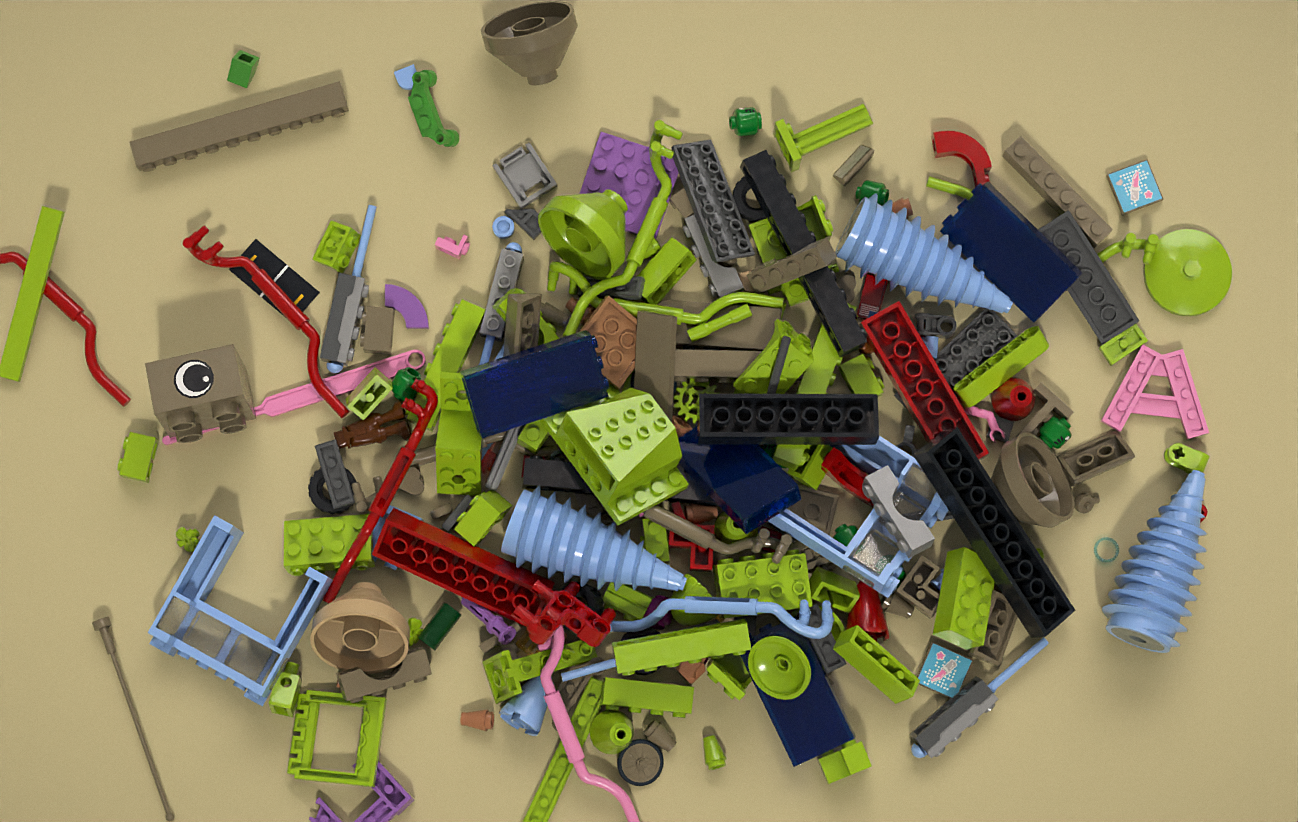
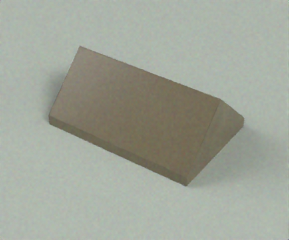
(522, 322)
(1095, 457)
(998, 632)

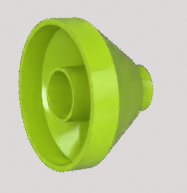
(587, 231)

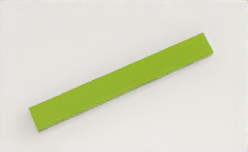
(31, 293)
(560, 768)

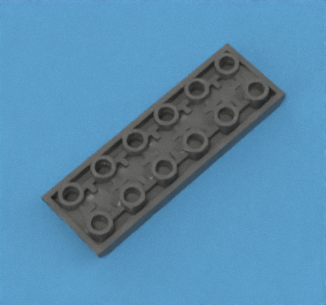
(712, 201)
(972, 347)

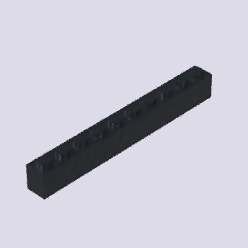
(793, 236)
(563, 477)

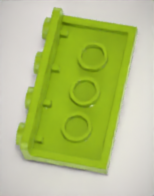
(324, 544)

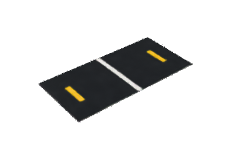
(285, 277)

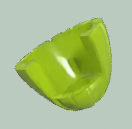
(691, 588)

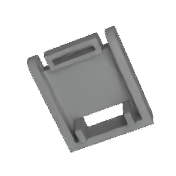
(522, 173)

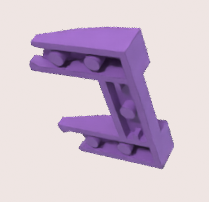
(392, 801)

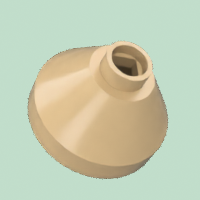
(360, 631)

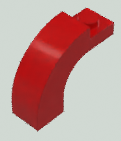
(965, 147)
(845, 474)

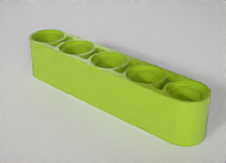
(1001, 366)

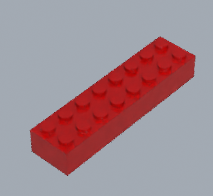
(918, 376)
(457, 565)

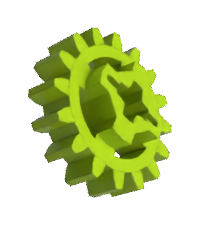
(691, 392)

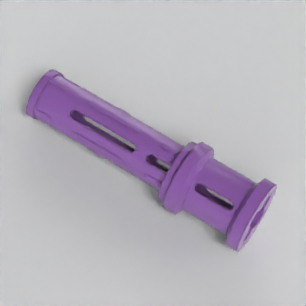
(494, 623)

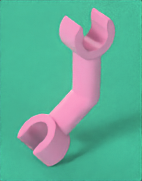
(977, 412)

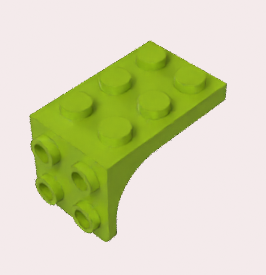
(767, 242)
(758, 374)
(731, 674)

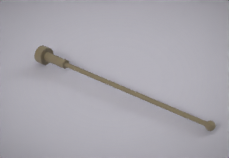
(102, 626)

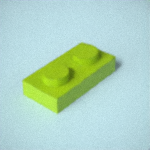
(1123, 344)

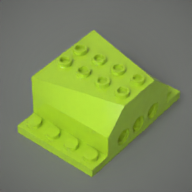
(622, 451)

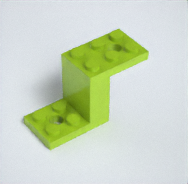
(457, 441)

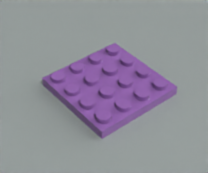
(628, 172)

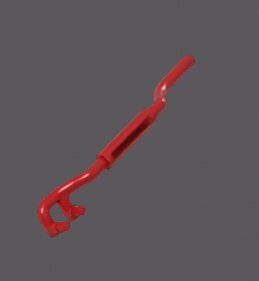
(279, 299)
(74, 313)
(390, 484)

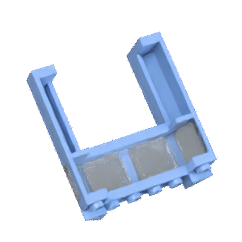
(873, 550)
(220, 640)

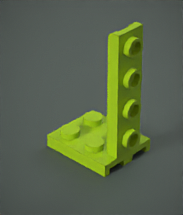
(819, 135)
(506, 673)

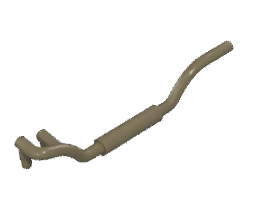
(428, 455)
(706, 539)

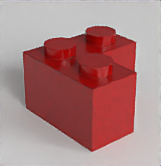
(700, 558)

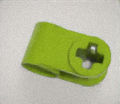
(1189, 458)

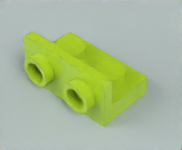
(337, 246)

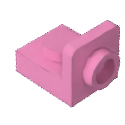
(449, 246)

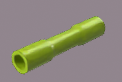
(707, 328)

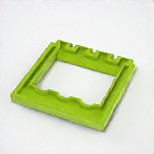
(368, 744)

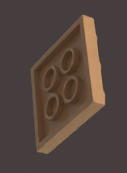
(616, 340)

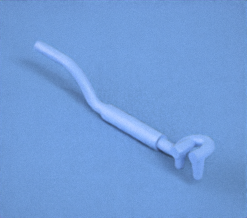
(734, 606)

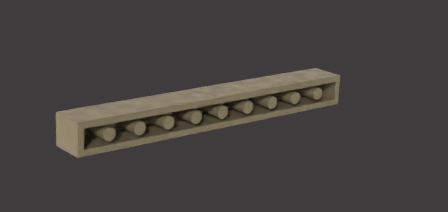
(239, 126)

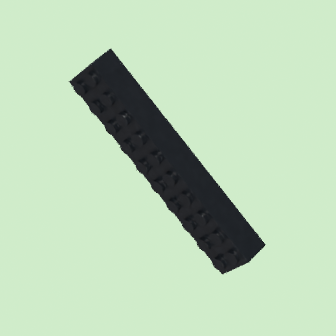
(994, 532)

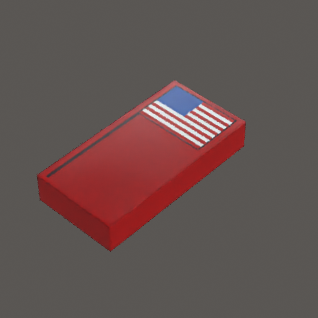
(871, 297)

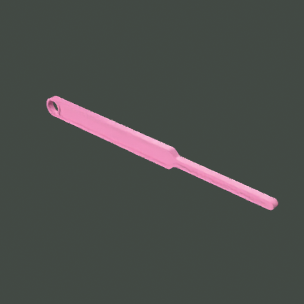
(338, 384)

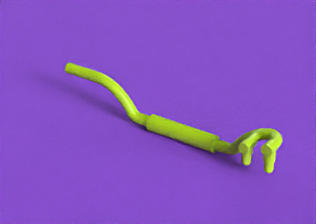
(647, 228)
(1125, 246)
(633, 307)

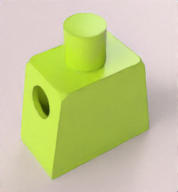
(284, 699)

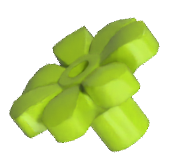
(187, 538)
(415, 630)

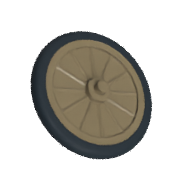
(640, 762)

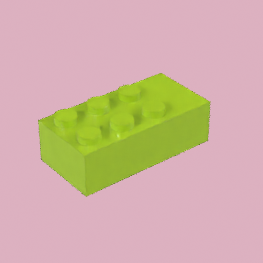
(964, 600)

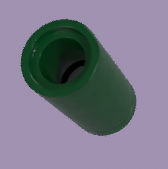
(439, 626)

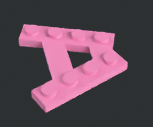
(1182, 405)

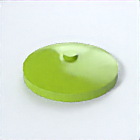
(1188, 273)

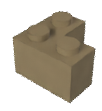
(915, 587)

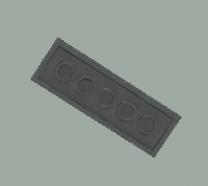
(1095, 289)

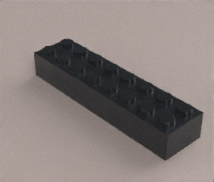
(787, 419)

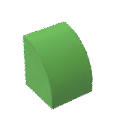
(242, 68)

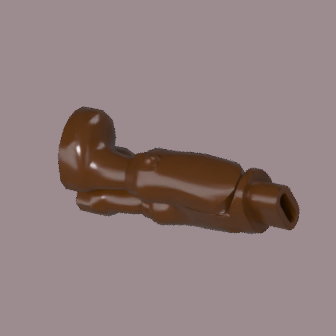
(370, 431)

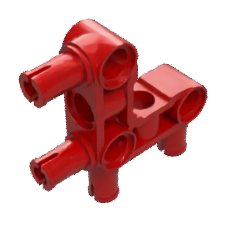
(564, 609)

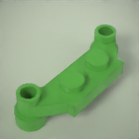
(426, 112)

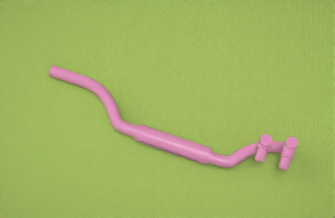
(566, 730)

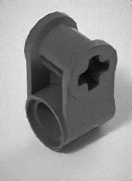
(932, 325)

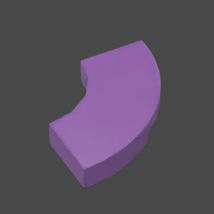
(407, 305)

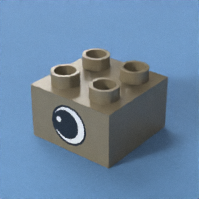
(201, 393)

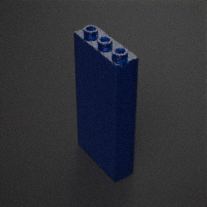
(1010, 251)
(535, 383)
(739, 479)
(813, 719)

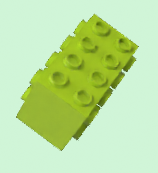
(764, 580)

